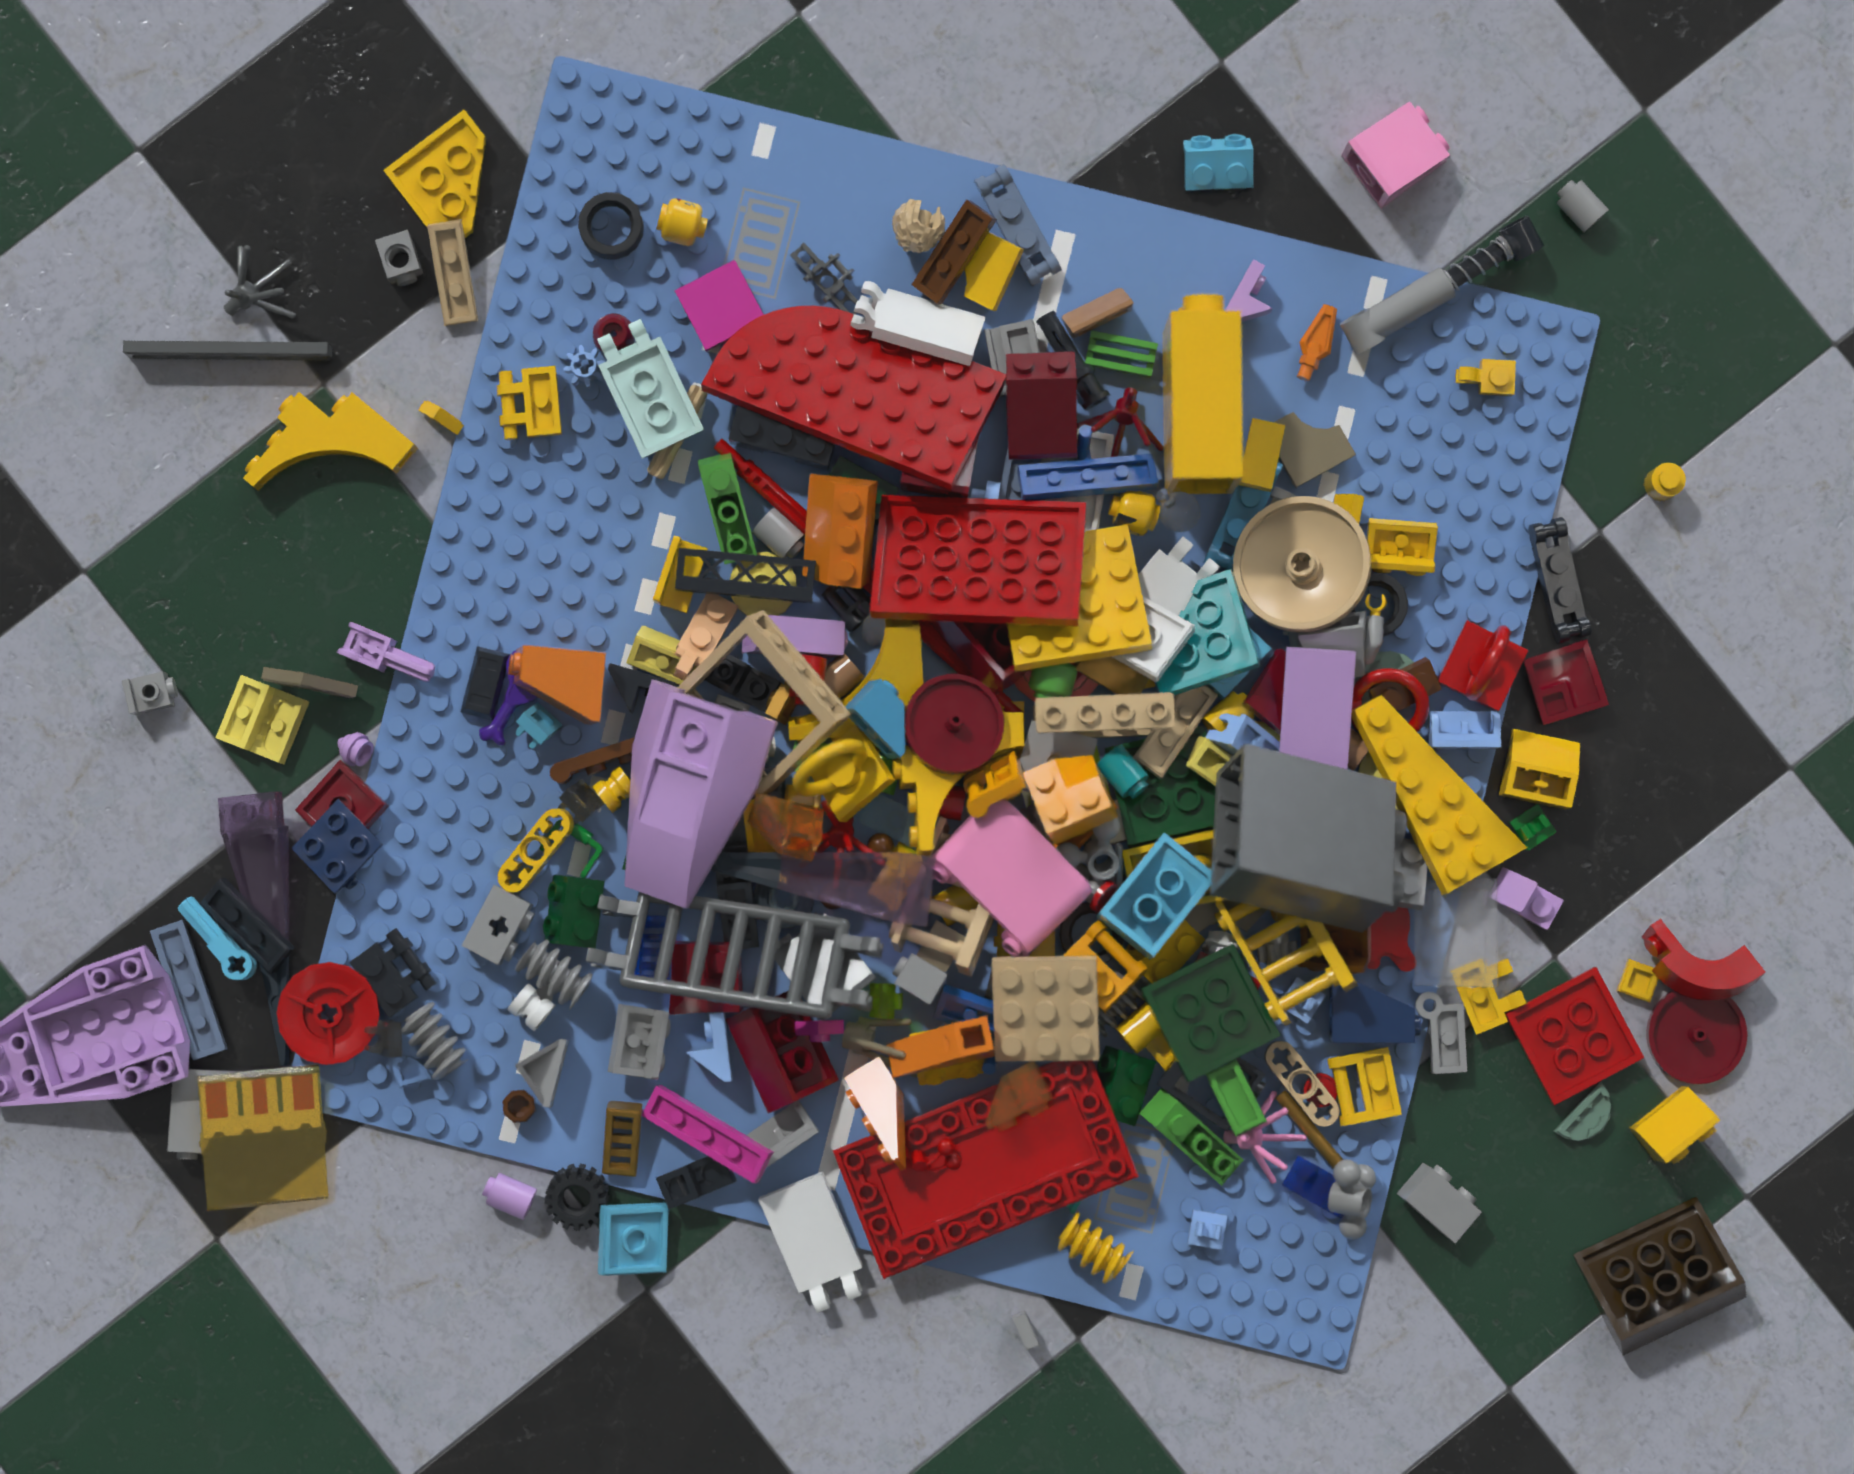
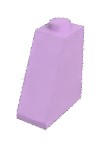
(808, 636)

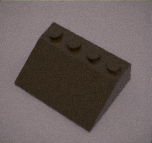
(1660, 1275)

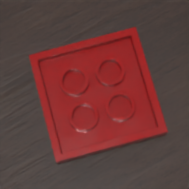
(1574, 1035)

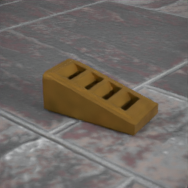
(622, 1109)

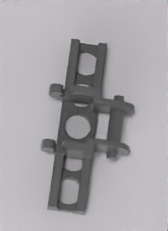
(838, 284)

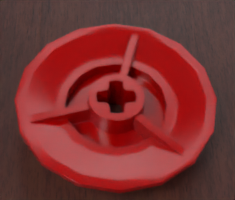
(304, 1001)

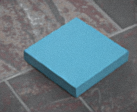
(633, 1239)

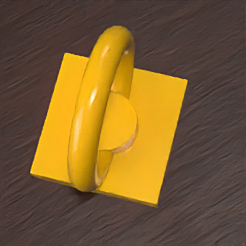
(845, 773)

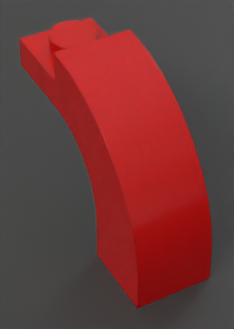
(1697, 976)

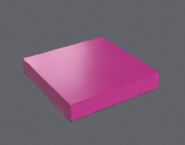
(718, 304)

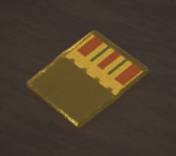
(262, 1137)

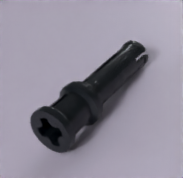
(1085, 375)

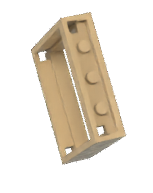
(796, 673)

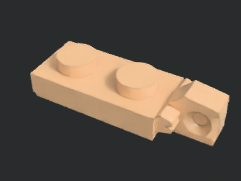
(703, 633)

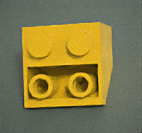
(1541, 769)
(1675, 1126)

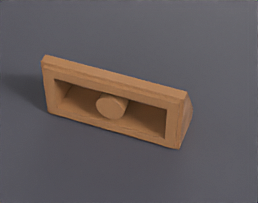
(1097, 312)

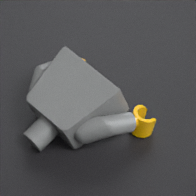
(1352, 633)

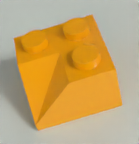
(1070, 796)

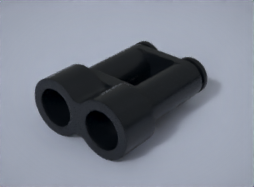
(852, 615)

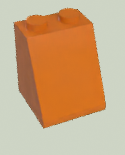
(562, 678)

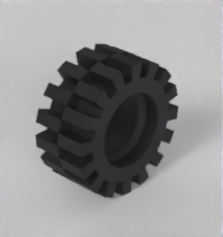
(576, 1177)

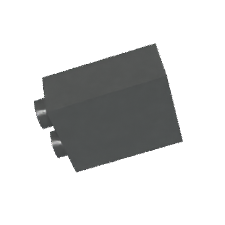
(1306, 839)

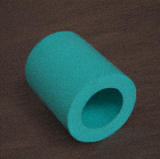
(1123, 772)

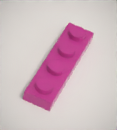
(707, 1133)

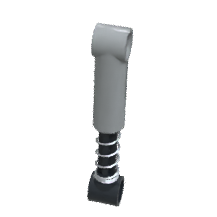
(1437, 287)

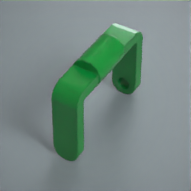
(584, 837)

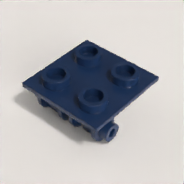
(337, 847)

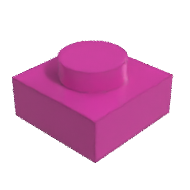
(819, 1030)

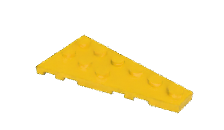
(1444, 815)

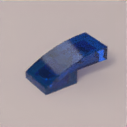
(1310, 1183)

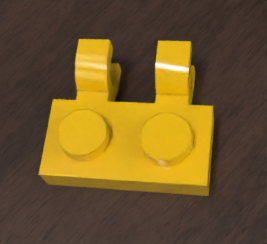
(1483, 1005)

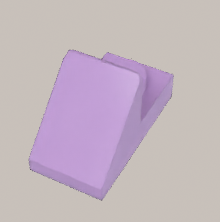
(1242, 301)
(1526, 898)

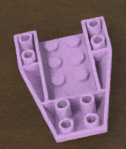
(688, 788)
(95, 1035)

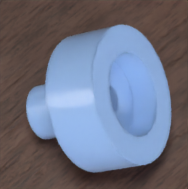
(991, 492)

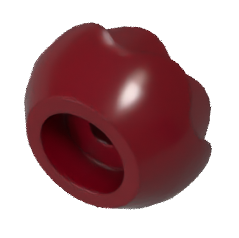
(616, 323)

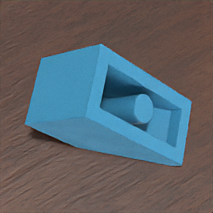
(880, 716)

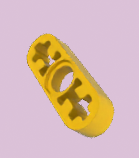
(527, 875)

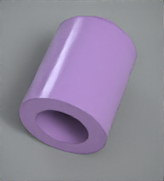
(509, 1195)

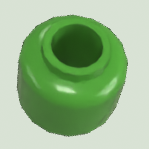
(1053, 680)

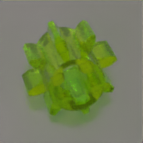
(884, 1000)

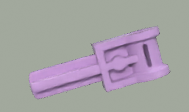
(380, 651)

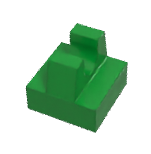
(1532, 827)

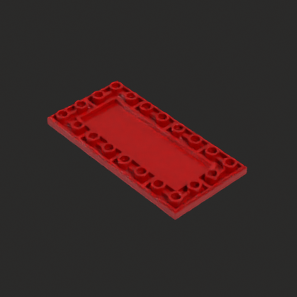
(1002, 1175)

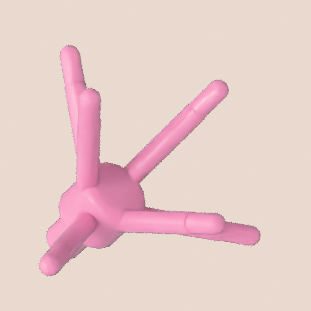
(1253, 1139)

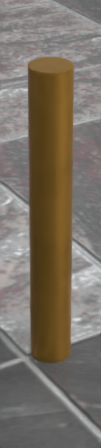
(1309, 1129)

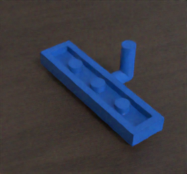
(1087, 475)
(958, 1006)

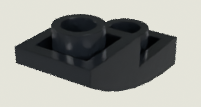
(743, 682)

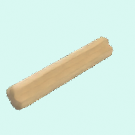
(663, 459)

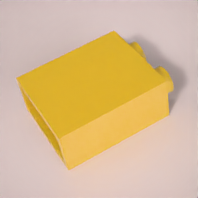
(1202, 397)

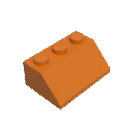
(840, 529)

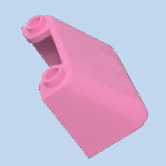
(1012, 875)

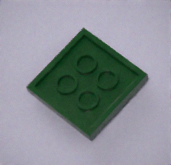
(1170, 805)
(1210, 1012)

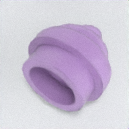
(355, 749)

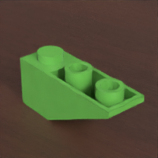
(726, 505)
(1191, 1136)

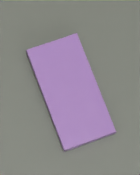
(1317, 704)

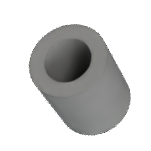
(1581, 204)
(779, 534)

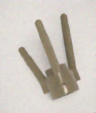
(861, 1039)

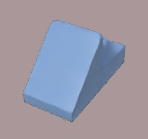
(716, 1058)

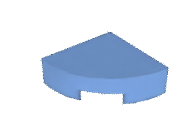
(408, 1071)

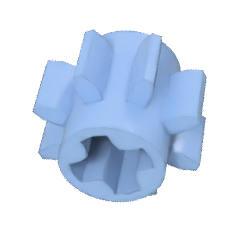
(576, 363)

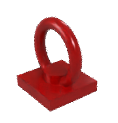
(1483, 665)

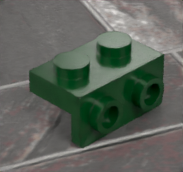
(573, 911)
(1125, 1082)

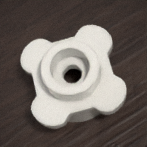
(1218, 940)

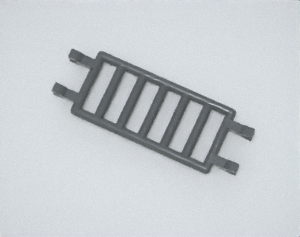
(725, 994)

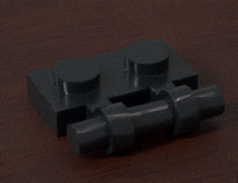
(388, 983)

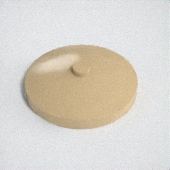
(1302, 564)

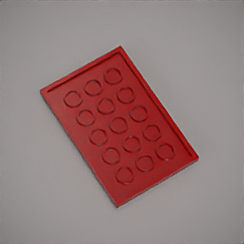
(979, 560)

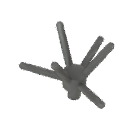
(247, 294)

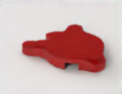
(1390, 939)

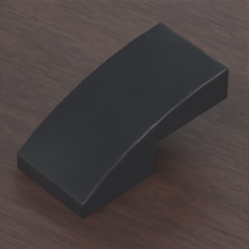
(694, 1181)

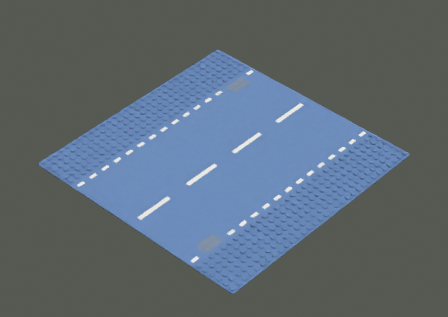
(568, 545)

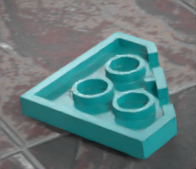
(1221, 638)

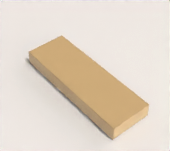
(452, 272)
(1164, 744)

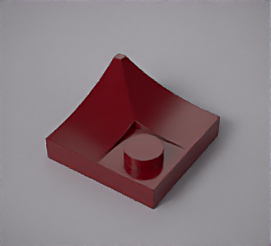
(1565, 682)
(711, 977)

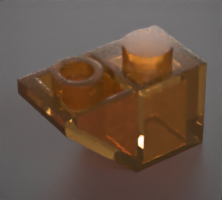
(787, 825)
(1019, 1093)

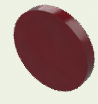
(953, 724)
(1696, 1037)

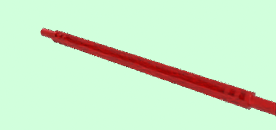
(797, 515)

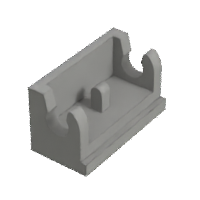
(785, 1131)

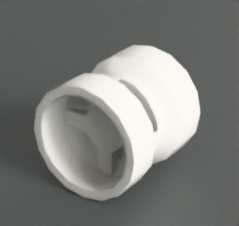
(530, 1006)

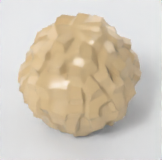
(916, 228)

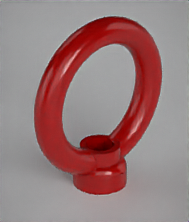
(1397, 676)

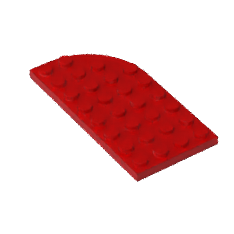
(857, 390)

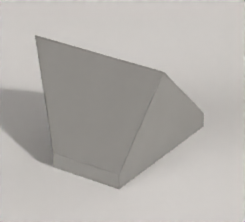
(544, 1070)

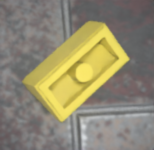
(655, 654)
(1207, 759)

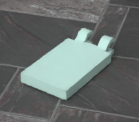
(648, 392)

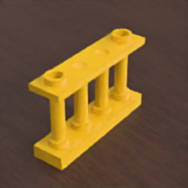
(1319, 944)

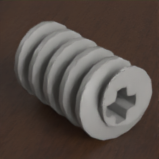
(554, 972)
(433, 1041)

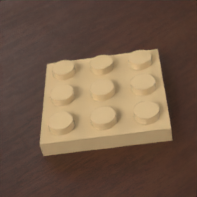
(1045, 1008)

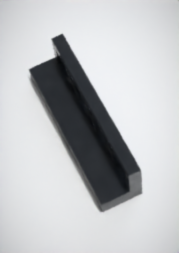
(740, 588)

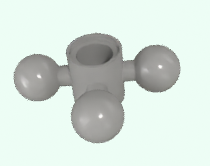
(1092, 849)
(1352, 1196)

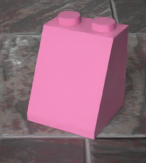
(1395, 153)

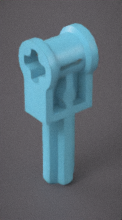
(218, 941)

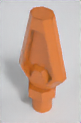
(1317, 341)

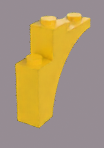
(311, 433)
(897, 663)
(932, 786)

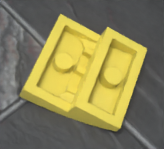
(262, 719)

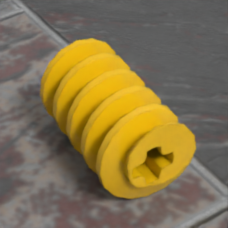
(1093, 1248)

